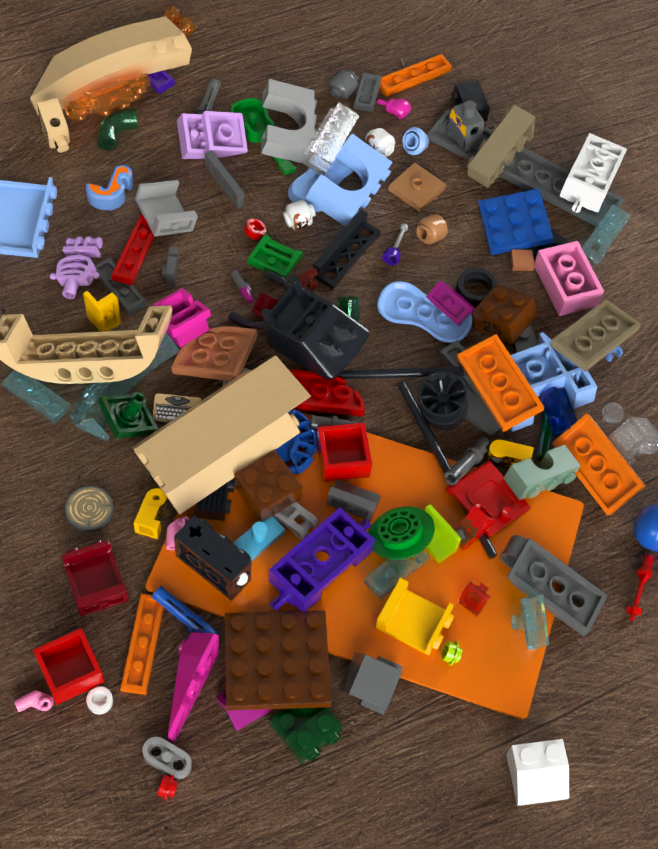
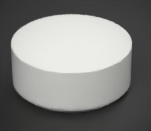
(99, 700)

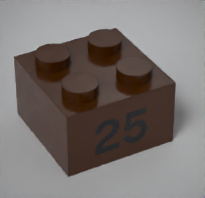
(504, 313)
(267, 486)

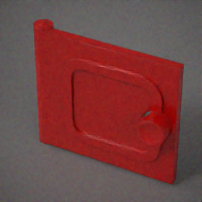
(488, 488)

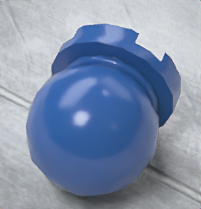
(646, 527)

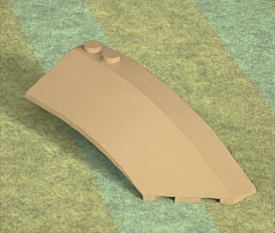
(112, 56)

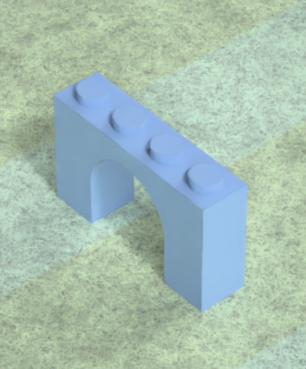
(342, 203)

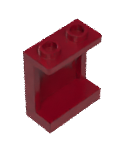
(94, 577)

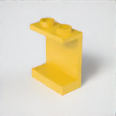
(414, 619)

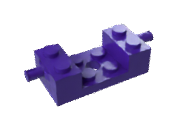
(303, 577)

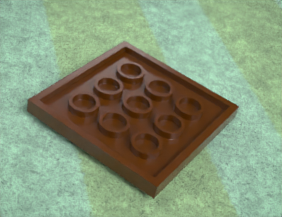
(277, 660)

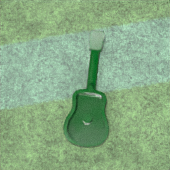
(255, 122)

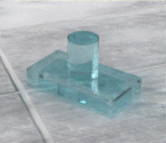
(532, 621)

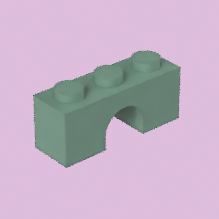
(529, 480)

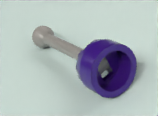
(394, 251)

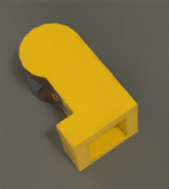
(508, 453)
(149, 513)

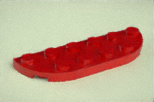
(328, 395)

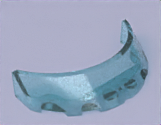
(88, 413)

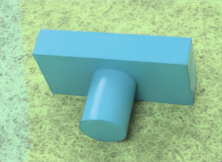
(260, 537)

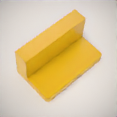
(104, 313)

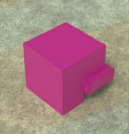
(187, 318)

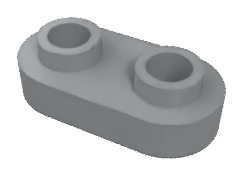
(168, 758)

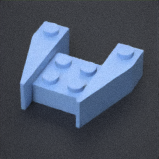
(548, 368)

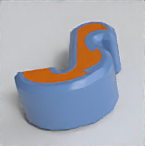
(114, 195)

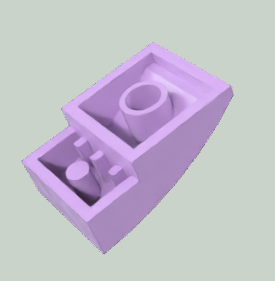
(211, 131)

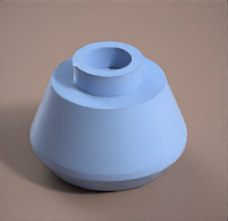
(415, 141)

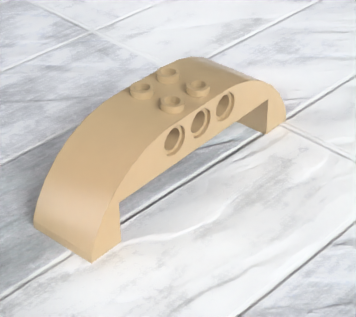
(82, 356)

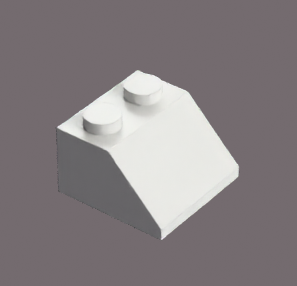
(539, 772)

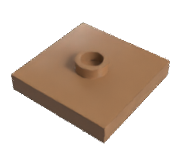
(417, 187)

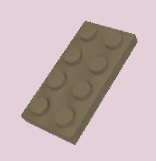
(595, 335)

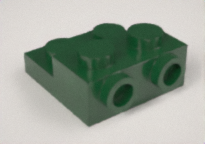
(306, 730)

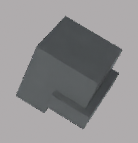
(371, 681)

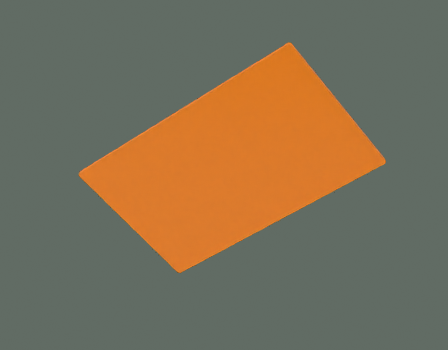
(494, 661)

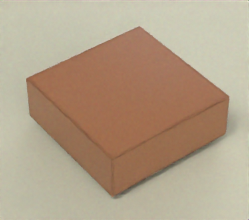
(522, 260)

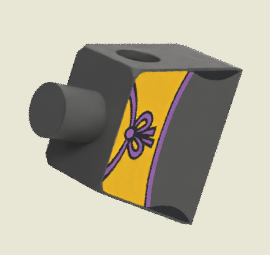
(466, 126)

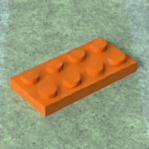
(500, 382)
(602, 466)

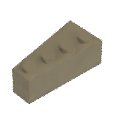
(500, 148)

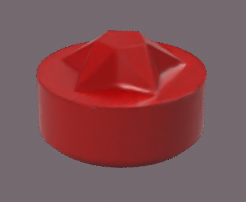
(255, 229)

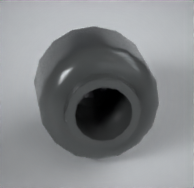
(343, 84)

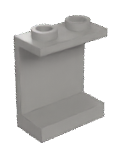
(163, 209)

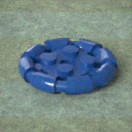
(307, 440)

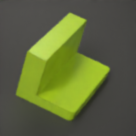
(445, 539)

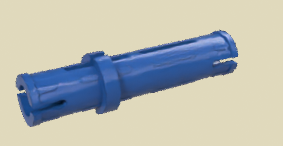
(162, 596)

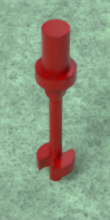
(644, 574)

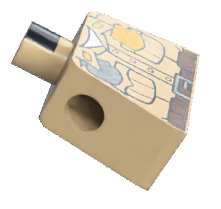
(56, 130)

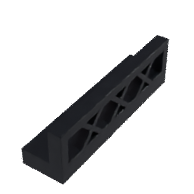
(338, 247)

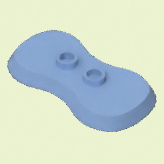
(300, 187)
(408, 305)

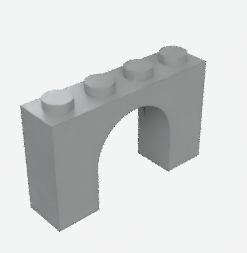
(298, 104)

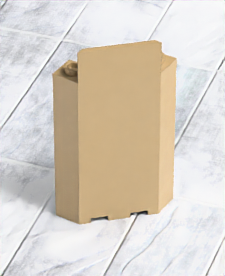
(223, 433)

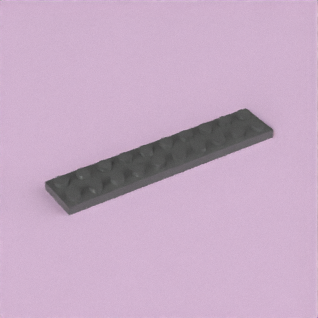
(529, 172)

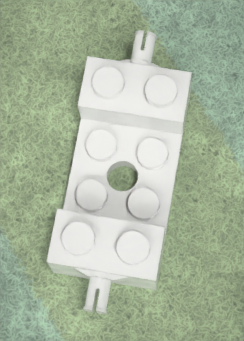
(592, 173)

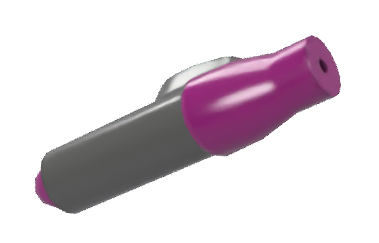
(243, 287)

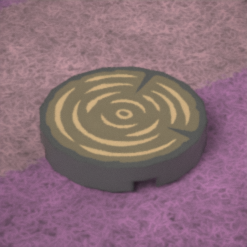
(89, 509)

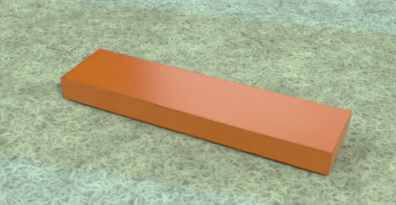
(414, 75)
(142, 646)

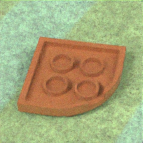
(216, 354)

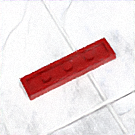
(134, 253)

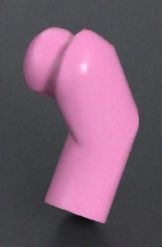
(172, 530)
(34, 699)

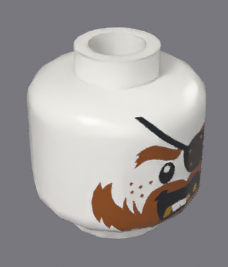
(380, 141)
(299, 215)

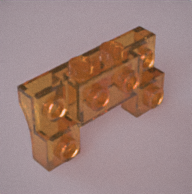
(108, 97)

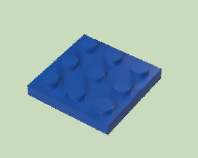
(515, 221)

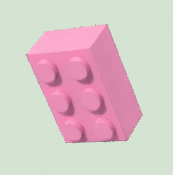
(568, 278)

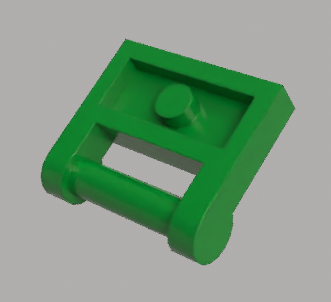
(267, 259)

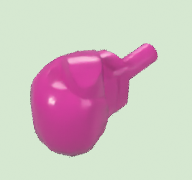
(397, 107)

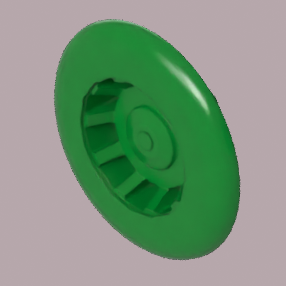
(402, 533)

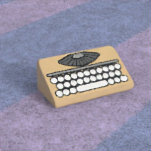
(171, 406)

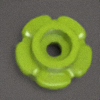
(451, 652)

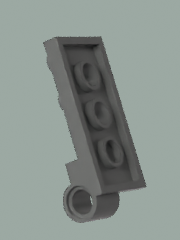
(533, 574)

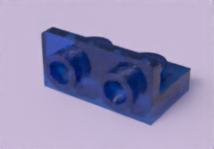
(558, 410)

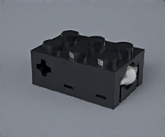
(213, 557)

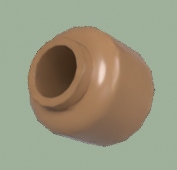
(432, 229)

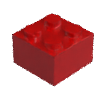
(344, 452)
(69, 666)

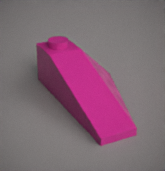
(194, 666)

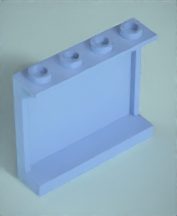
(24, 216)

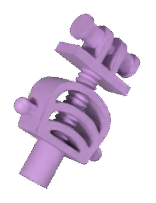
(77, 266)

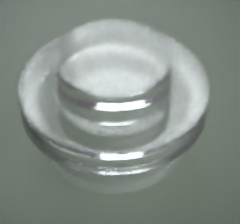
(612, 413)

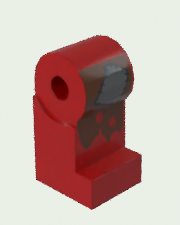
(474, 525)

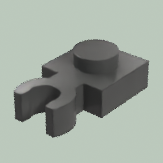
(170, 270)

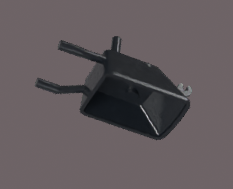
(309, 329)

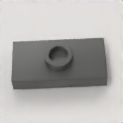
(367, 92)

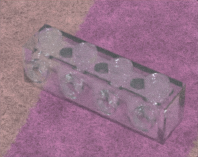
(330, 139)

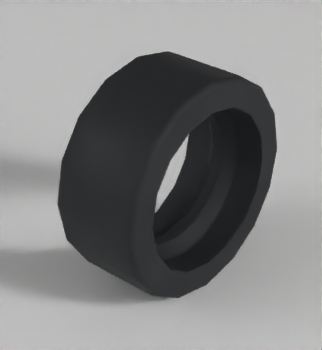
(475, 275)

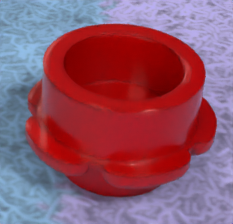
(167, 787)

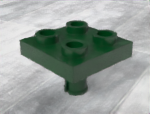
(127, 415)

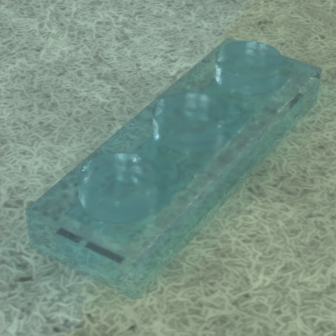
(37, 396)

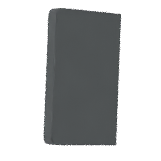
(353, 500)

